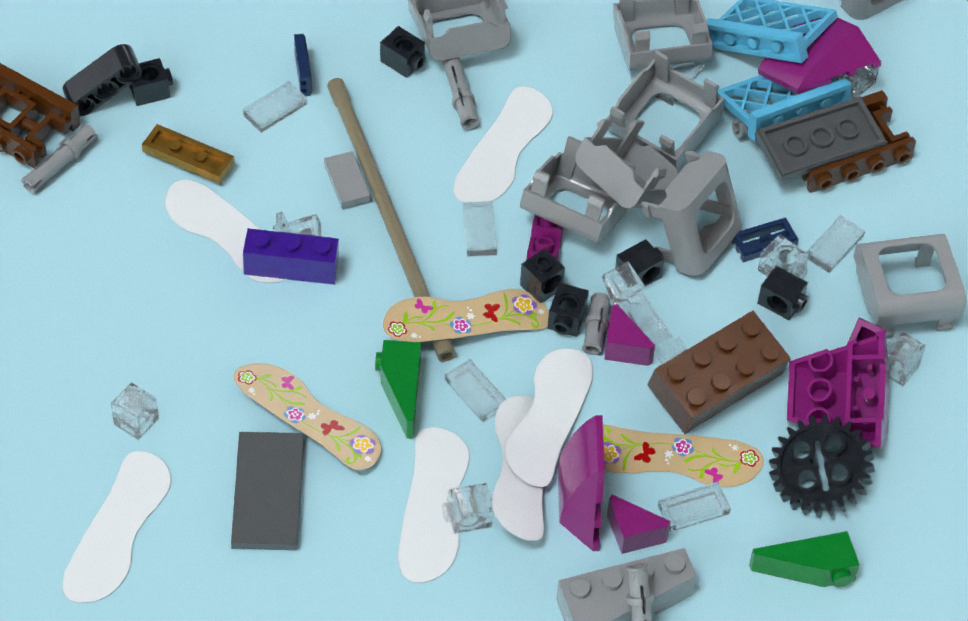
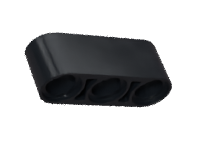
(102, 79)

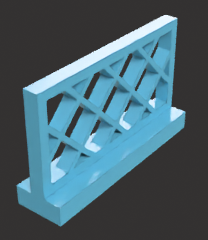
(770, 39)
(785, 106)

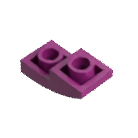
(544, 235)

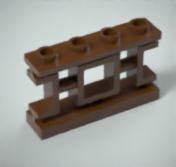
(31, 99)
(897, 151)

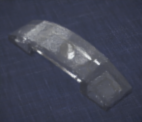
(626, 291)

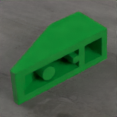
(400, 379)
(813, 561)

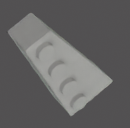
(603, 592)

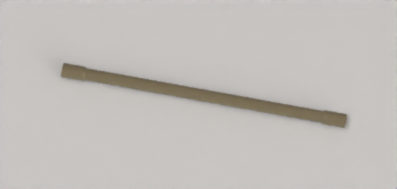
(342, 100)

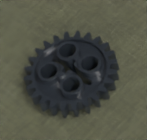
(792, 472)

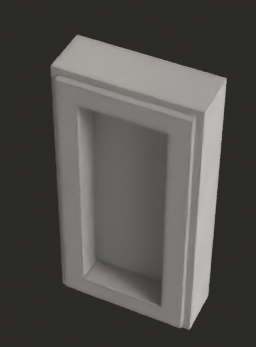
(347, 180)

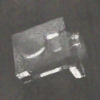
(307, 225)

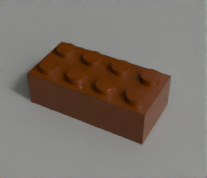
(718, 371)

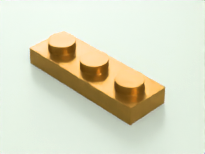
(188, 153)

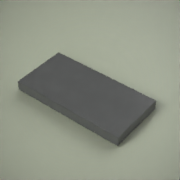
(819, 138)
(267, 491)

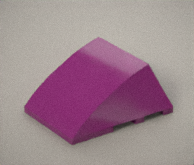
(835, 52)
(844, 384)
(582, 482)

